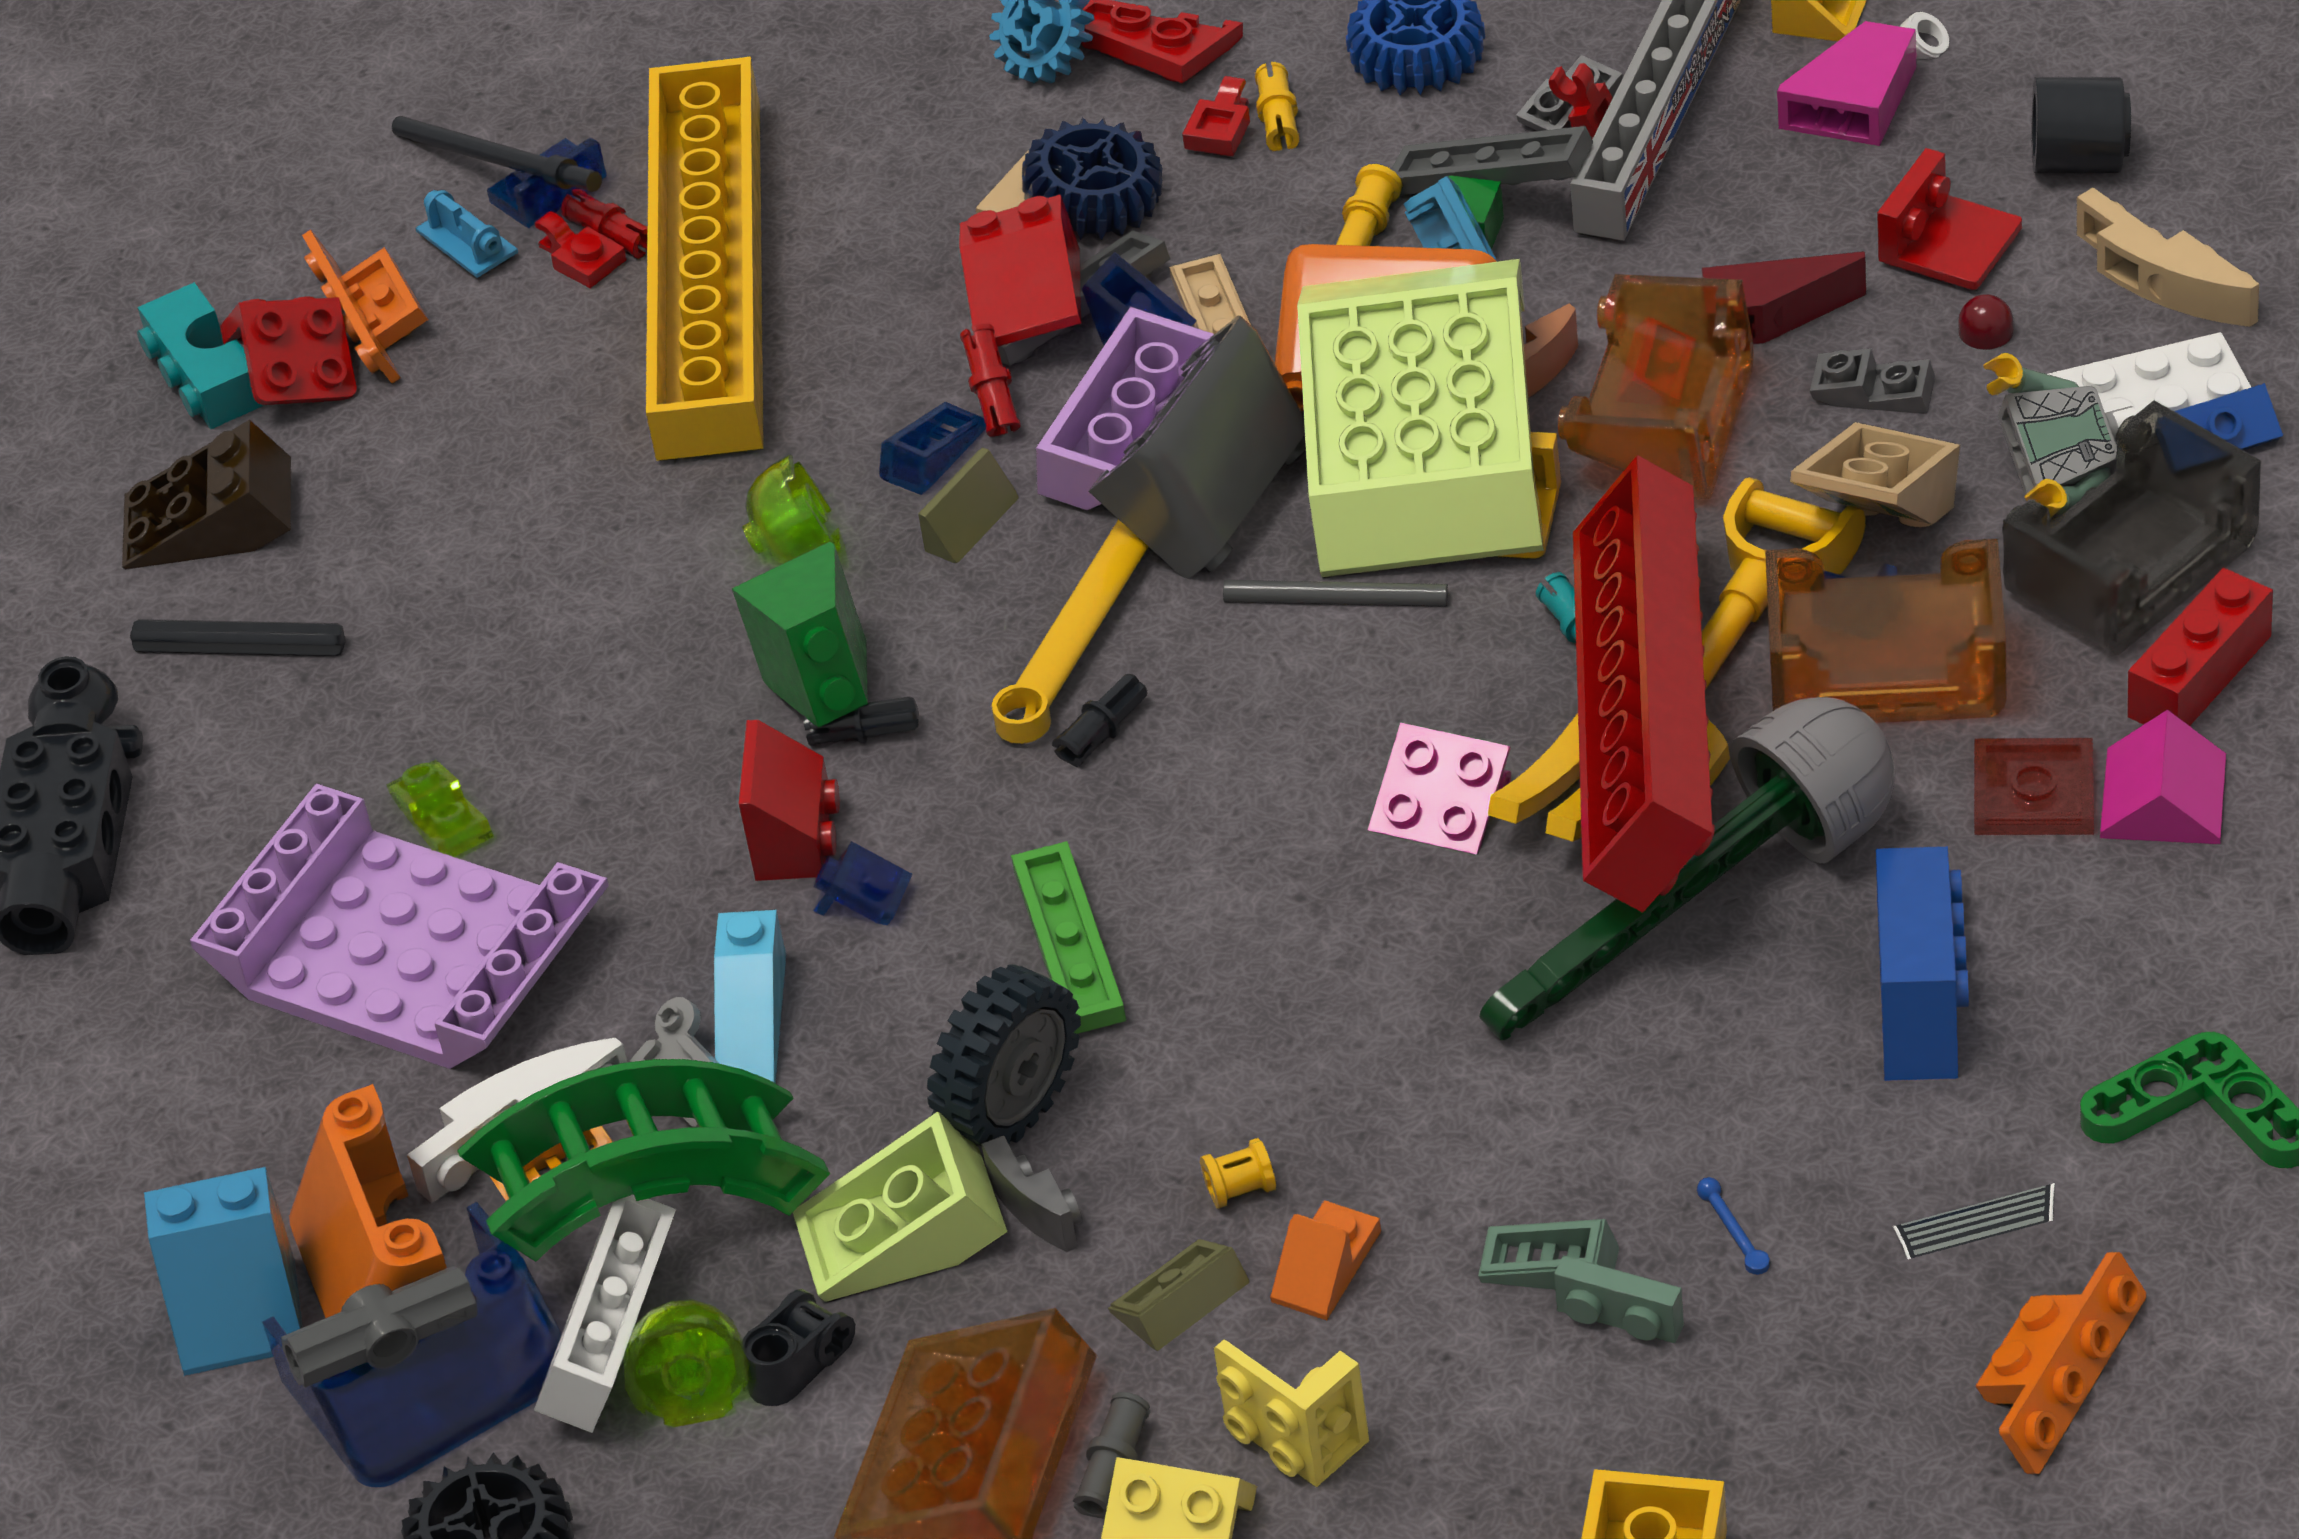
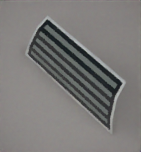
(1977, 1222)

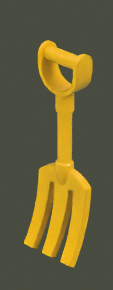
(1741, 602)

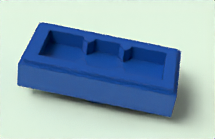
(2239, 417)

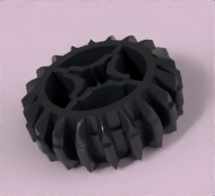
(508, 1497)

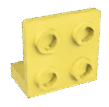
(1301, 1428)
(1172, 1502)

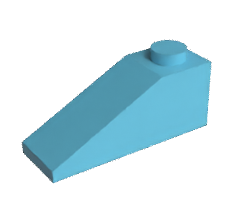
(748, 990)

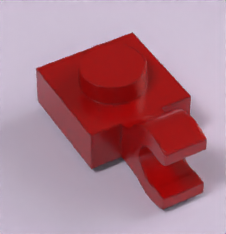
(1587, 98)
(1220, 123)
(580, 256)

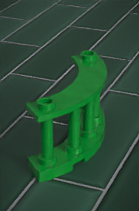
(741, 1159)

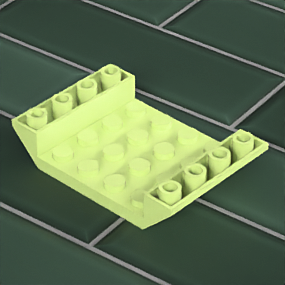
(1418, 418)

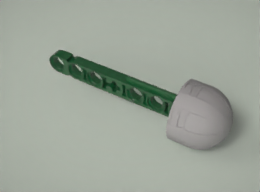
(1808, 773)

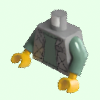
(2055, 433)

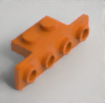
(374, 299)
(2057, 1357)

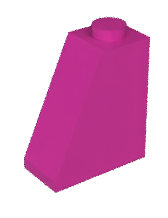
(1851, 85)

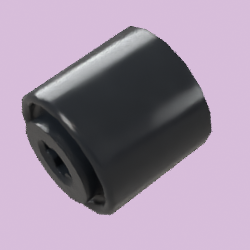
(2080, 124)

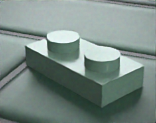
(1618, 1299)

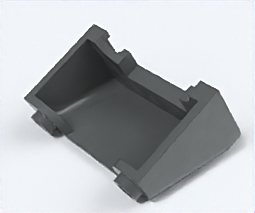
(1207, 452)

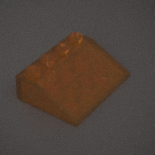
(971, 1432)

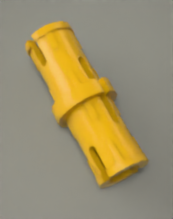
(1276, 106)

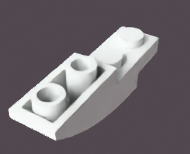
(437, 1162)

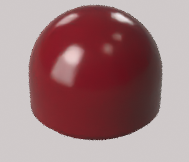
(1985, 322)

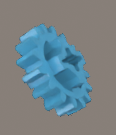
(1045, 31)

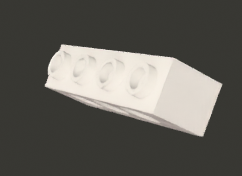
(604, 1312)

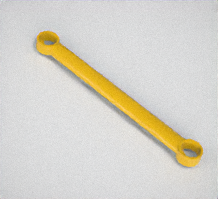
(1067, 638)

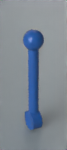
(1755, 1260)

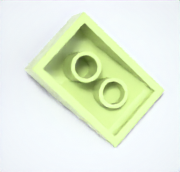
(901, 1213)

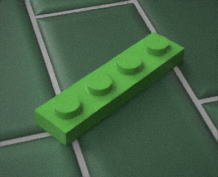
(1068, 933)

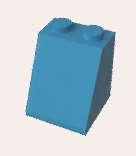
(223, 1267)

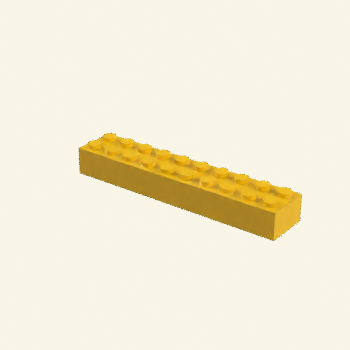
(704, 260)

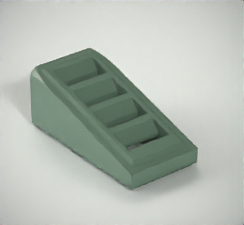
(1575, 1237)

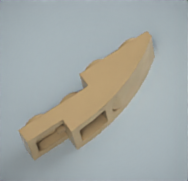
(2168, 272)

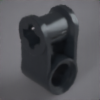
(791, 1347)

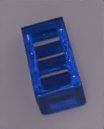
(916, 460)

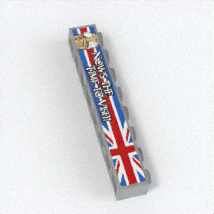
(1646, 114)

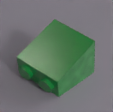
(807, 635)

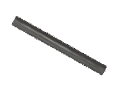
(1335, 593)

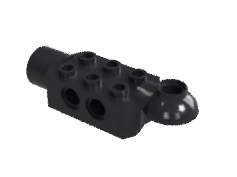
(60, 808)

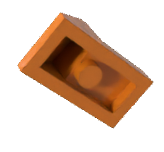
(1322, 1258)

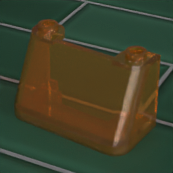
(1667, 377)
(1891, 642)

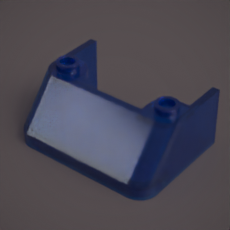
(450, 1385)

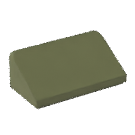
(966, 507)
(1180, 1292)

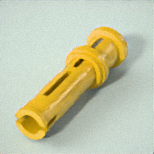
(1367, 210)

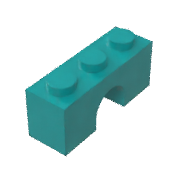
(191, 354)

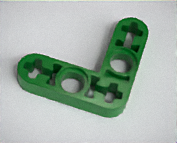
(2209, 1082)

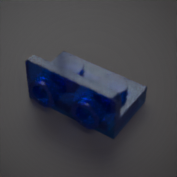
(529, 197)

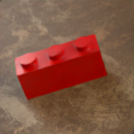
(2201, 649)

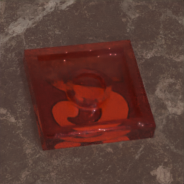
(2033, 786)

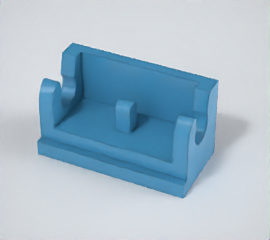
(1445, 219)

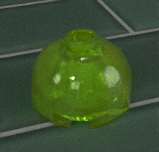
(787, 513)
(682, 1352)

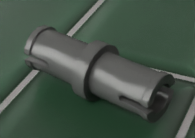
(1115, 1440)

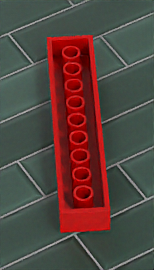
(1641, 686)

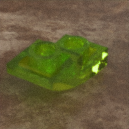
(438, 809)

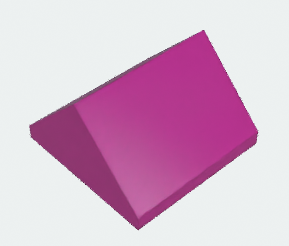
(2164, 785)

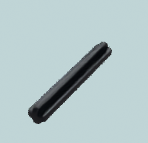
(237, 637)

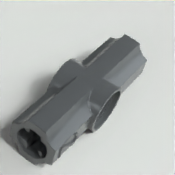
(379, 1326)

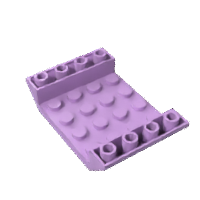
(388, 933)

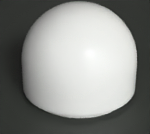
(1931, 25)

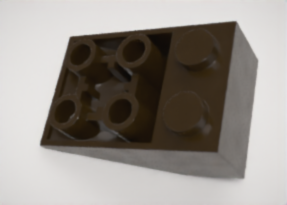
(211, 502)

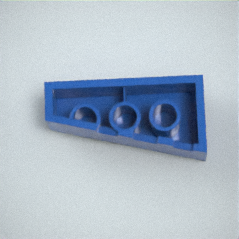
(1920, 961)

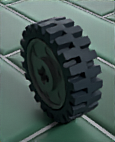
(1004, 1054)

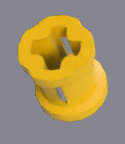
(1238, 1173)

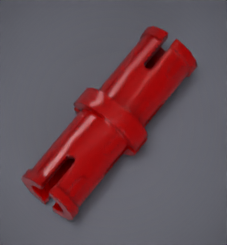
(607, 220)
(990, 380)

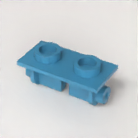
(463, 235)

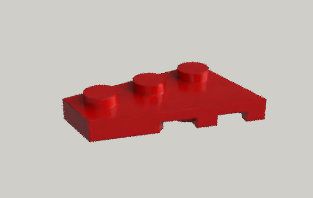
(1164, 46)

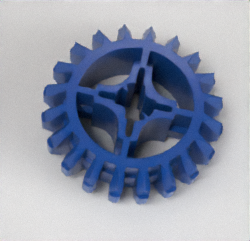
(1415, 41)

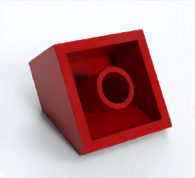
(785, 805)

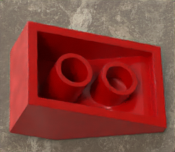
(1022, 269)

